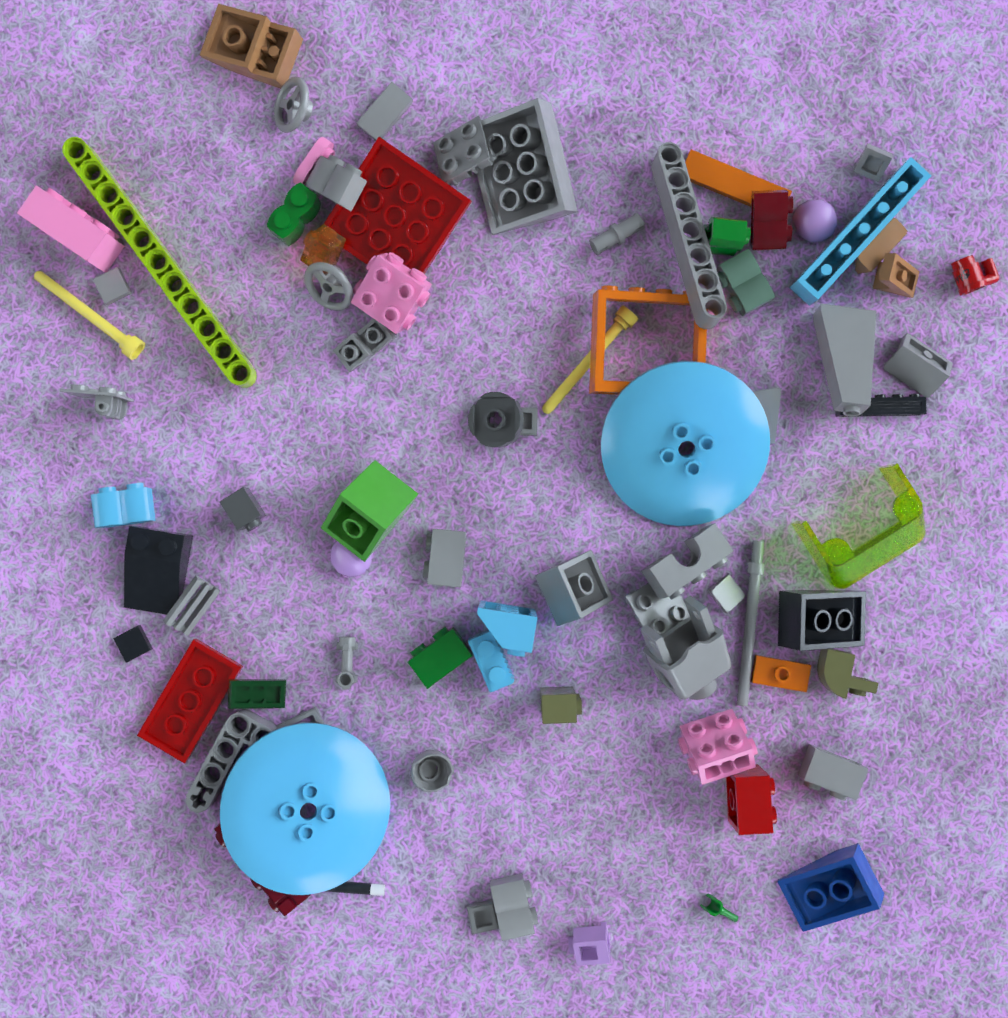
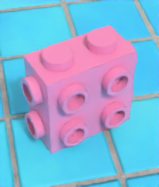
(391, 292)
(717, 746)

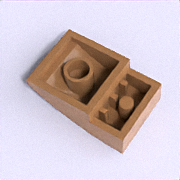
(251, 45)

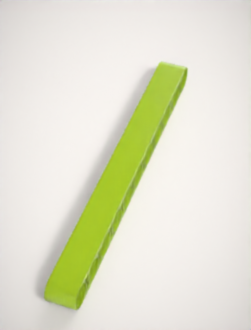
(149, 255)

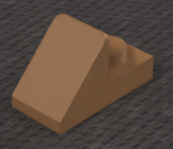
(896, 276)

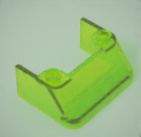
(847, 566)

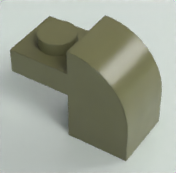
(836, 676)

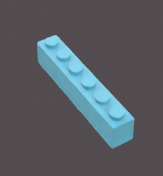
(860, 231)

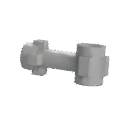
(347, 676)

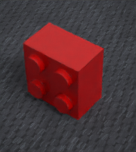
(750, 801)

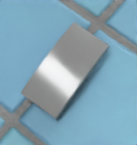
(363, 344)

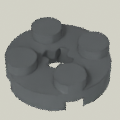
(485, 408)

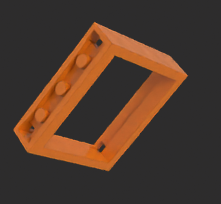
(638, 295)

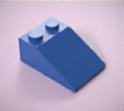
(832, 888)

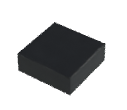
(133, 643)

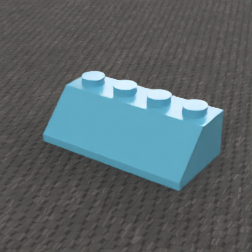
(510, 626)

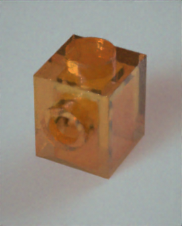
(322, 246)

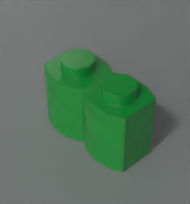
(289, 220)
(727, 235)

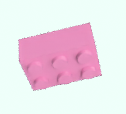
(72, 227)

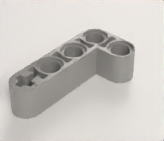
(223, 761)

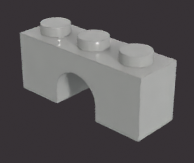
(707, 550)

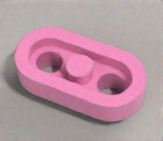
(321, 147)

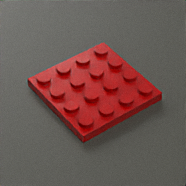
(398, 210)

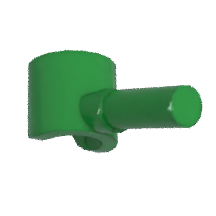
(716, 908)

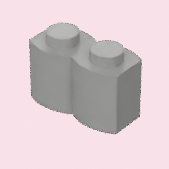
(336, 182)
(512, 906)

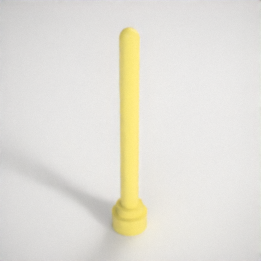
(624, 319)
(130, 345)

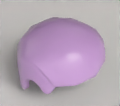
(815, 220)
(346, 562)

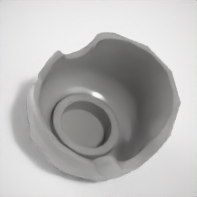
(425, 774)

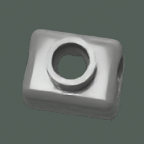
(688, 654)

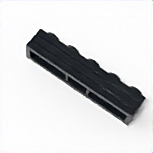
(894, 406)

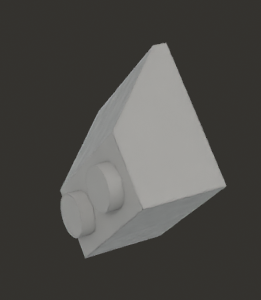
(574, 588)

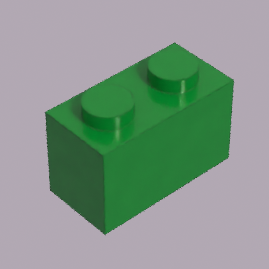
(439, 657)

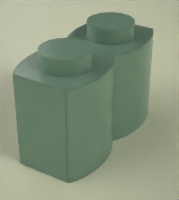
(744, 283)

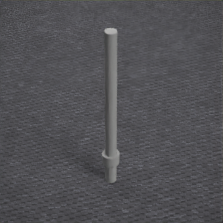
(756, 569)

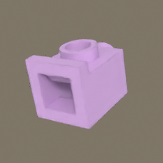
(590, 945)

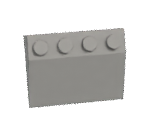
(530, 170)

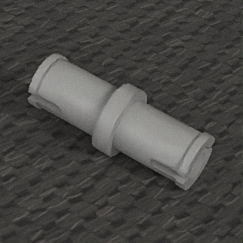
(617, 234)

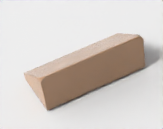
(881, 244)

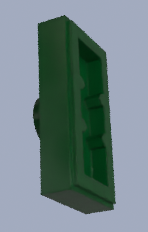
(256, 693)

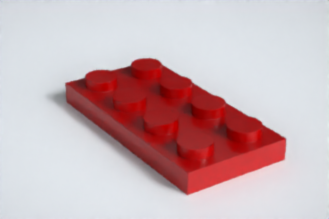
(189, 701)

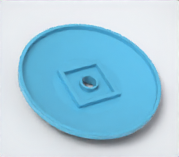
(677, 406)
(265, 799)

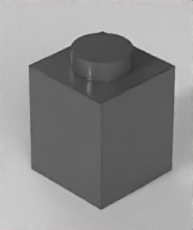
(243, 509)

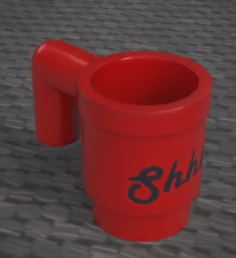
(970, 276)

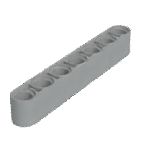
(685, 248)

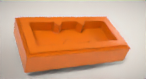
(780, 673)

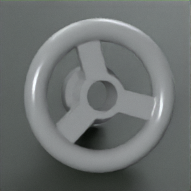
(297, 106)
(331, 282)

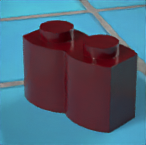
(769, 219)

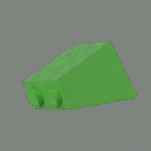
(368, 510)

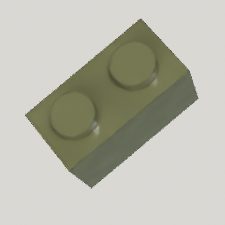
(560, 705)

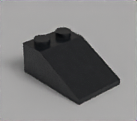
(155, 568)
(821, 619)

